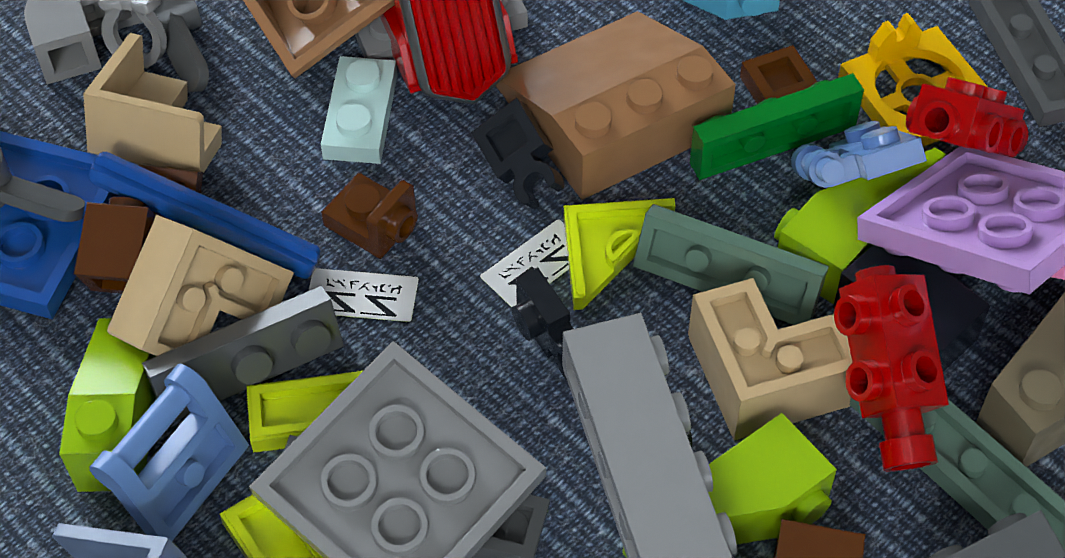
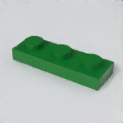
(775, 126)

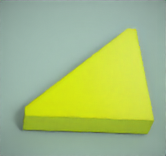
(602, 242)

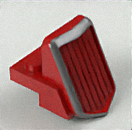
(451, 46)

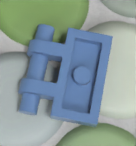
(865, 154)

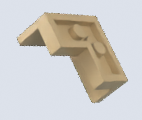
(144, 116)
(184, 284)
(763, 368)

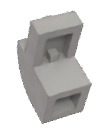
(64, 34)

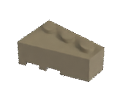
(1028, 396)

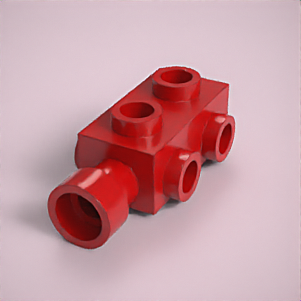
(968, 117)
(893, 361)

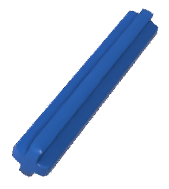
(204, 214)

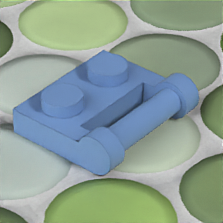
(184, 467)

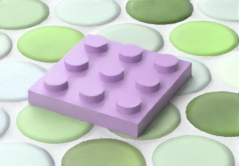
(977, 219)

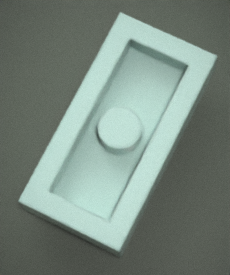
(359, 110)

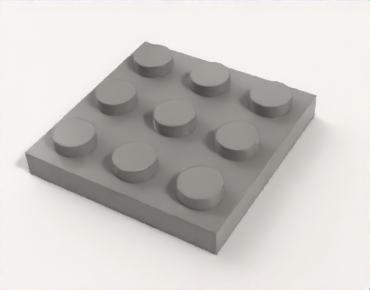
(398, 470)

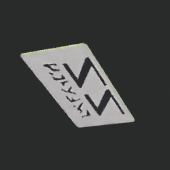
(544, 250)
(368, 294)

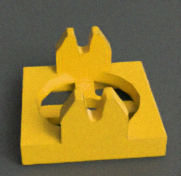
(889, 51)

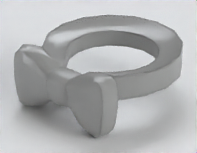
(145, 11)

